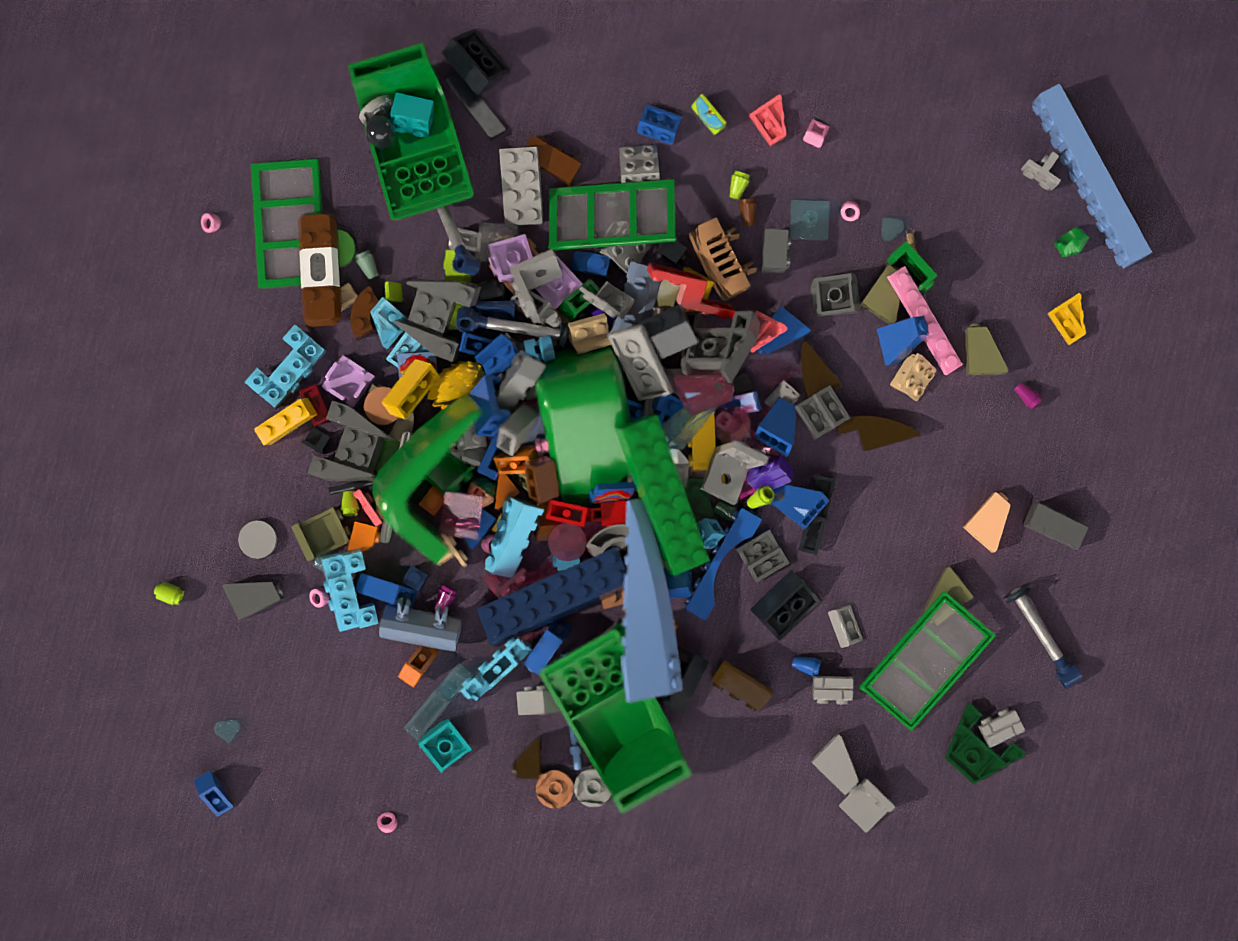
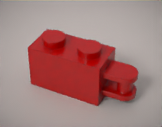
(611, 513)

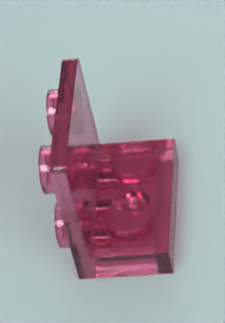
(461, 515)
(494, 584)

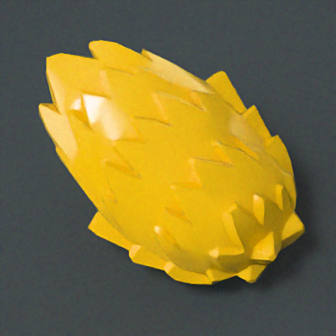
(455, 383)

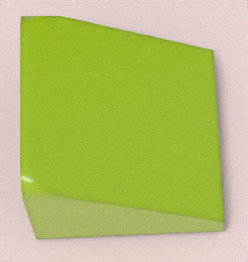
(393, 292)

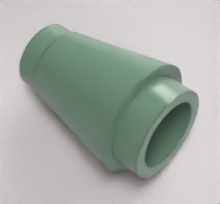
(367, 264)

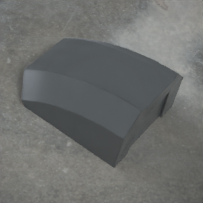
(835, 295)

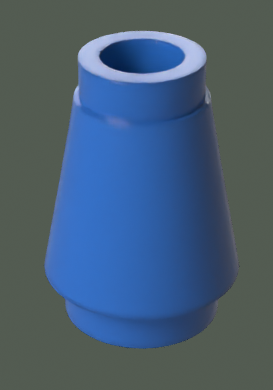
(807, 665)

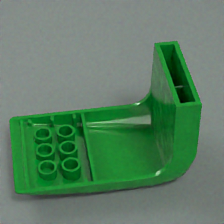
(413, 170)
(580, 409)
(411, 465)
(624, 740)

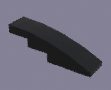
(813, 533)

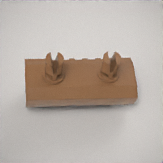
(719, 259)

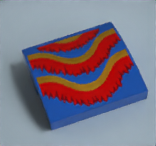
(611, 492)

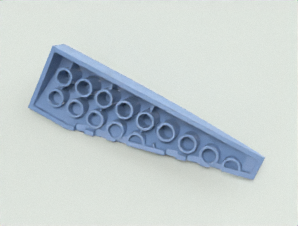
(650, 642)

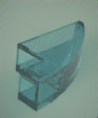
(682, 427)
(437, 702)

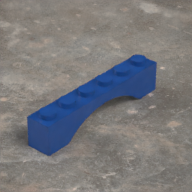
(703, 600)

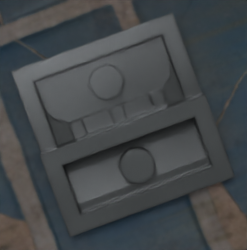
(822, 412)
(762, 555)

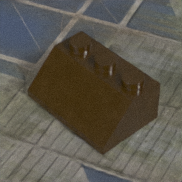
(741, 686)
(529, 762)

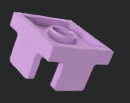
(508, 254)
(560, 288)
(347, 381)

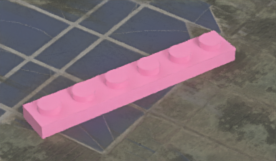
(917, 306)

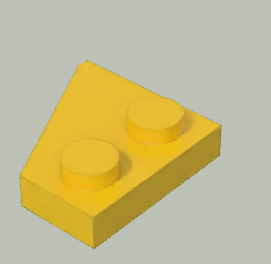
(1069, 319)

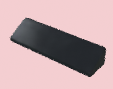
(475, 106)

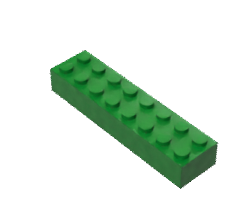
(662, 494)

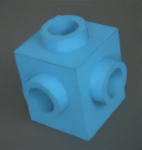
(710, 532)

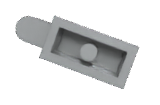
(543, 307)

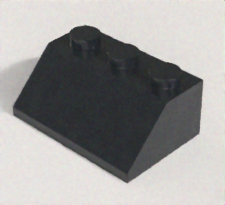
(475, 61)
(669, 332)
(785, 605)
(692, 669)

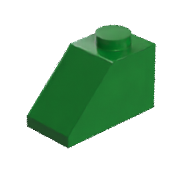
(575, 304)

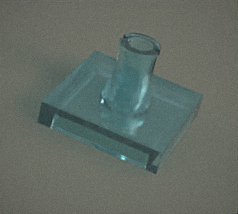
(809, 220)

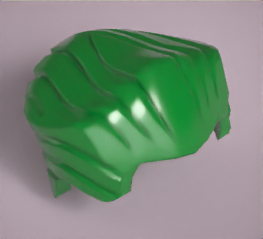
(1071, 242)

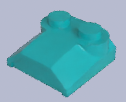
(444, 744)

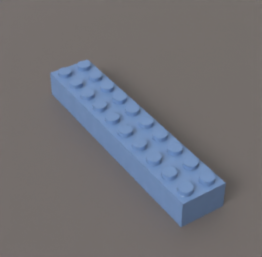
(1091, 176)

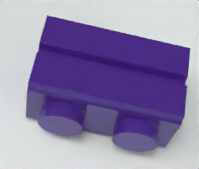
(772, 474)

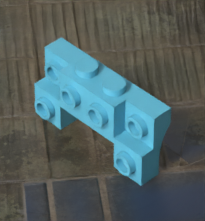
(290, 371)
(342, 592)
(494, 671)

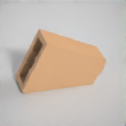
(989, 521)

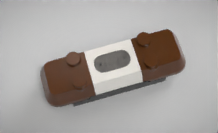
(320, 269)

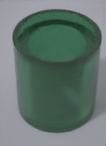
(725, 509)

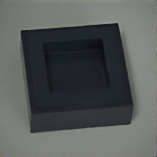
(742, 384)

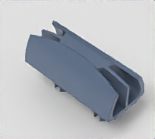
(643, 290)
(420, 627)

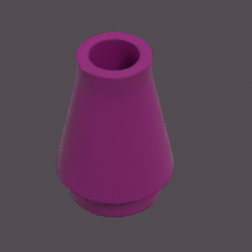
(1028, 395)
(445, 597)

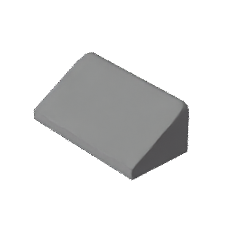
(845, 626)

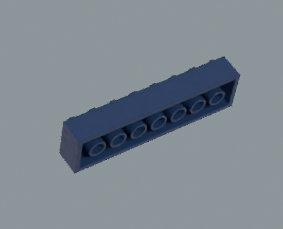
(554, 597)

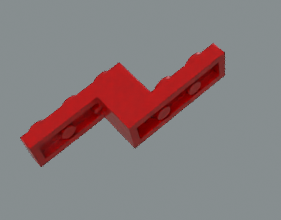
(691, 291)

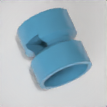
(545, 345)

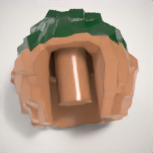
(483, 487)

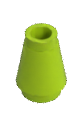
(738, 184)
(762, 496)
(349, 504)

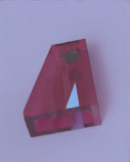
(702, 392)

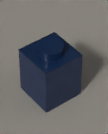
(415, 578)

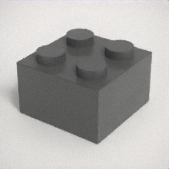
(774, 251)

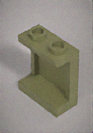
(322, 533)

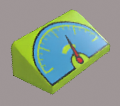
(709, 114)

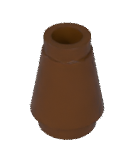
(748, 211)

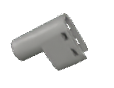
(782, 392)

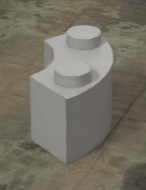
(609, 538)

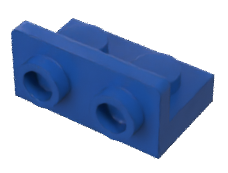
(659, 124)
(497, 355)

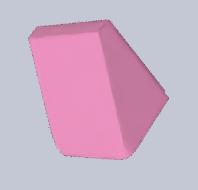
(816, 133)

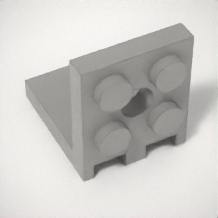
(529, 277)
(733, 461)

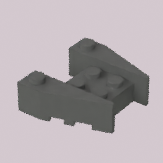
(433, 314)
(721, 347)
(517, 377)
(357, 449)

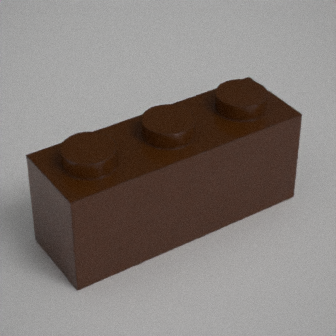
(554, 161)

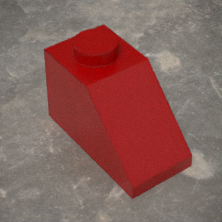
(567, 513)

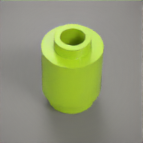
(169, 593)

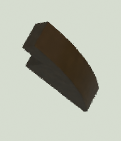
(814, 372)
(876, 431)

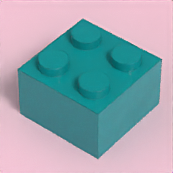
(412, 115)

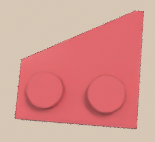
(770, 120)
(768, 330)
(366, 501)

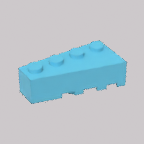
(511, 536)

